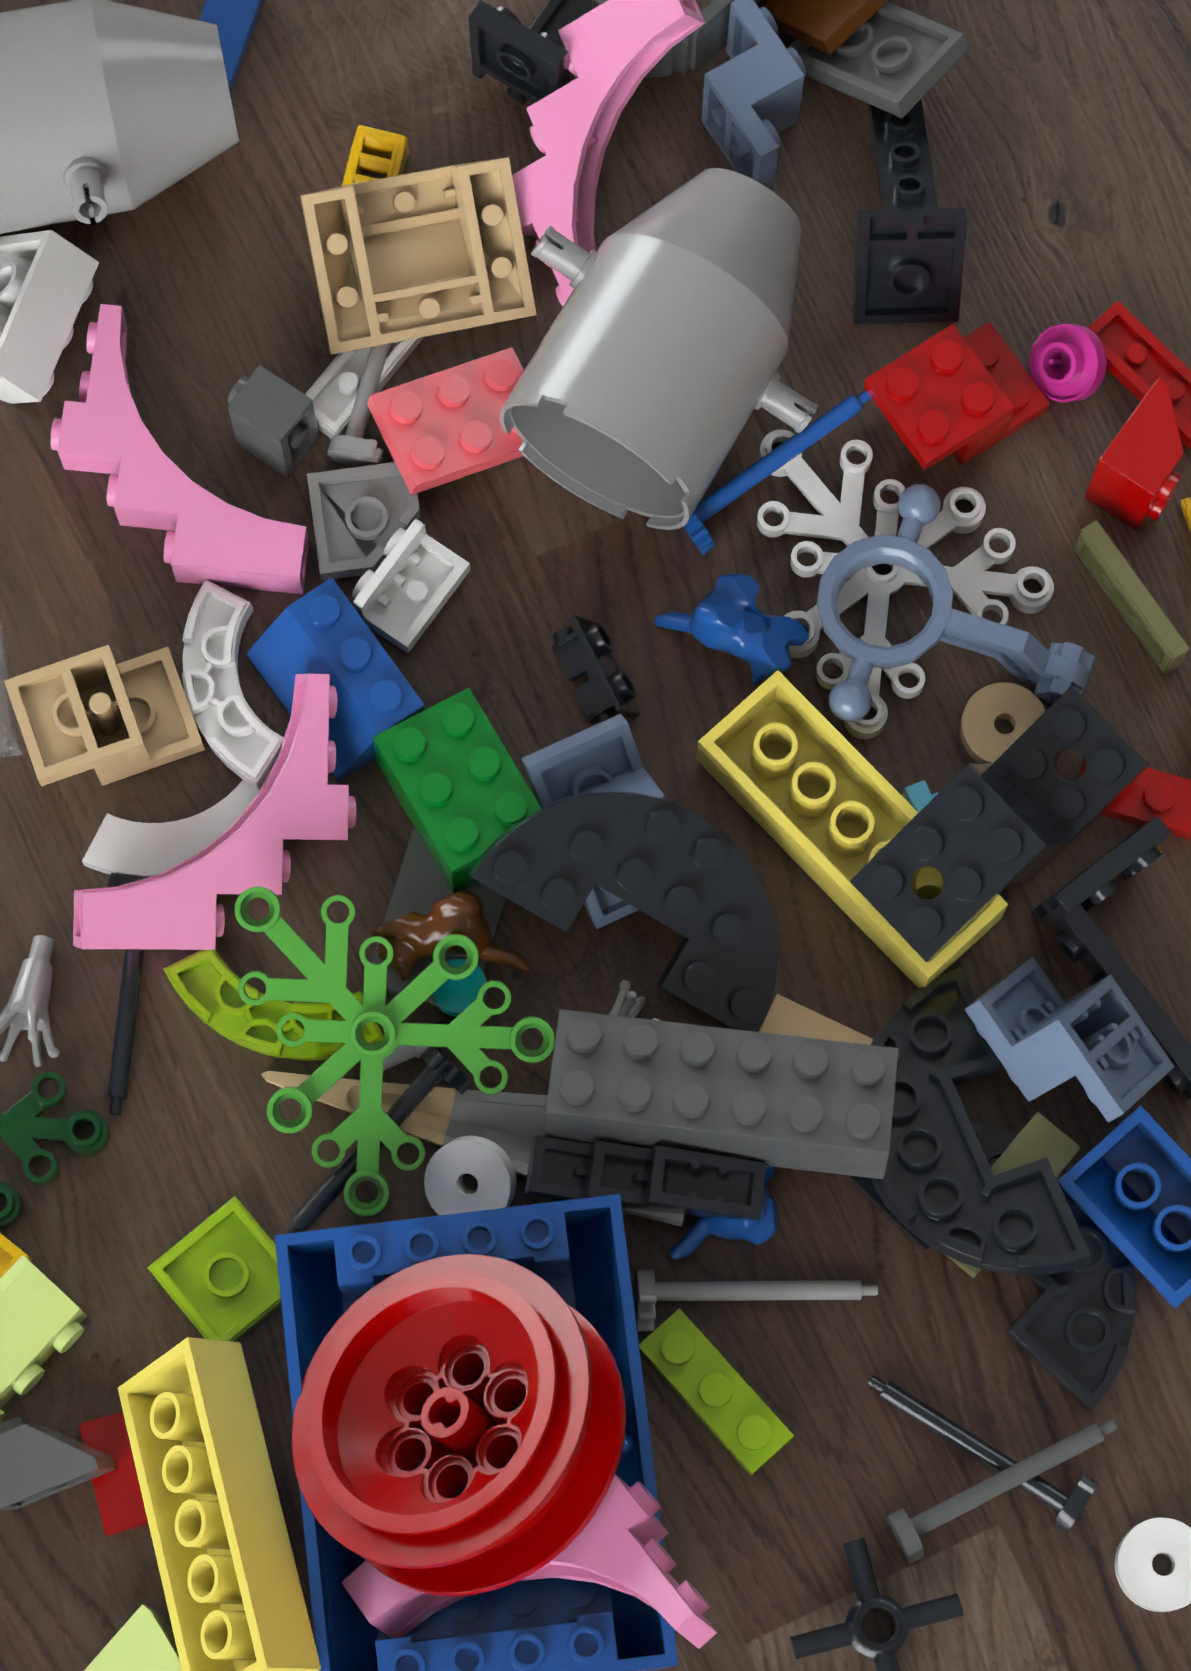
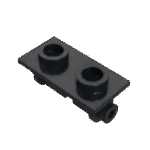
(589, 652)

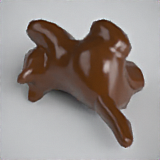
(459, 913)

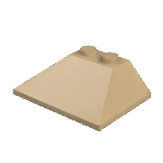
(418, 254)

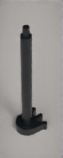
(125, 1015)
(438, 1067)
(1067, 1505)

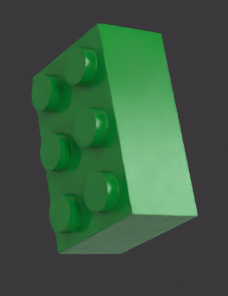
(454, 782)

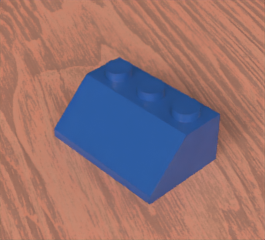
(329, 637)
(1141, 1199)

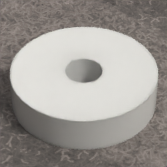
(476, 1157)
(1135, 1566)

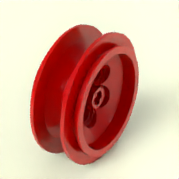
(402, 1388)

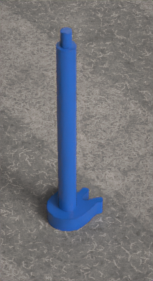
(767, 466)

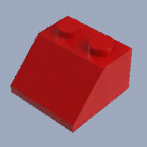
(1141, 463)

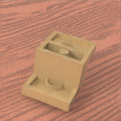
(103, 715)

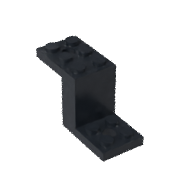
(999, 824)

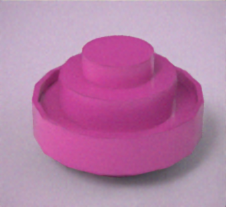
(1067, 362)

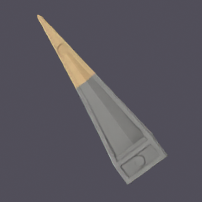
(447, 1114)

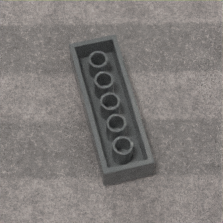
(723, 1093)

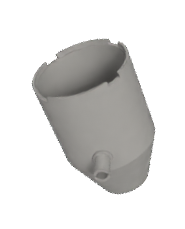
(104, 108)
(663, 349)

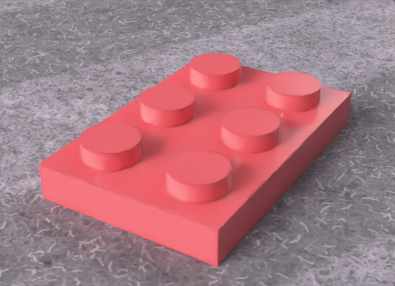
(449, 421)

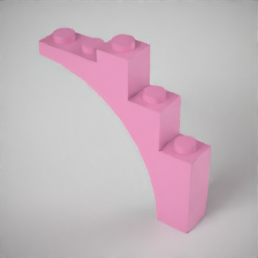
(573, 125)
(152, 492)
(293, 803)
(613, 1550)

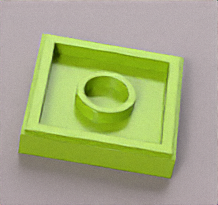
(223, 1274)

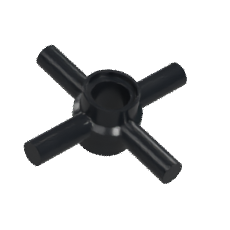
(870, 1599)

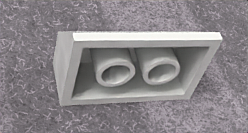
(40, 297)

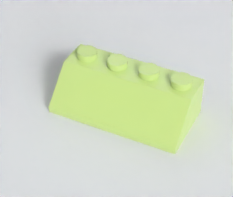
(33, 1324)

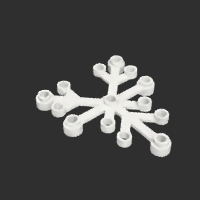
(841, 522)

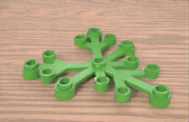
(328, 984)

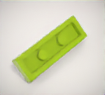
(715, 1392)

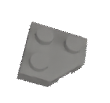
(357, 515)

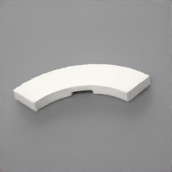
(214, 686)
(154, 847)

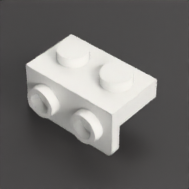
(408, 586)

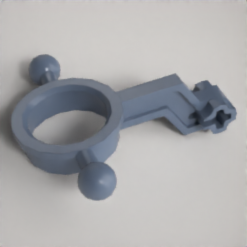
(1017, 650)

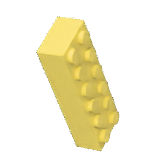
(825, 810)
(216, 1513)

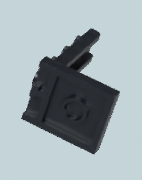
(521, 57)
(909, 249)
(1084, 941)

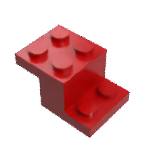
(956, 395)

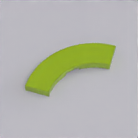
(213, 995)

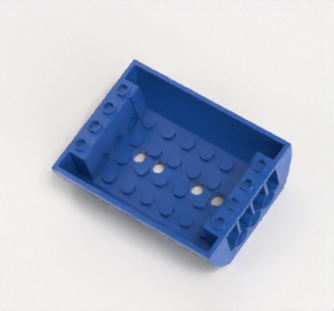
(532, 1622)

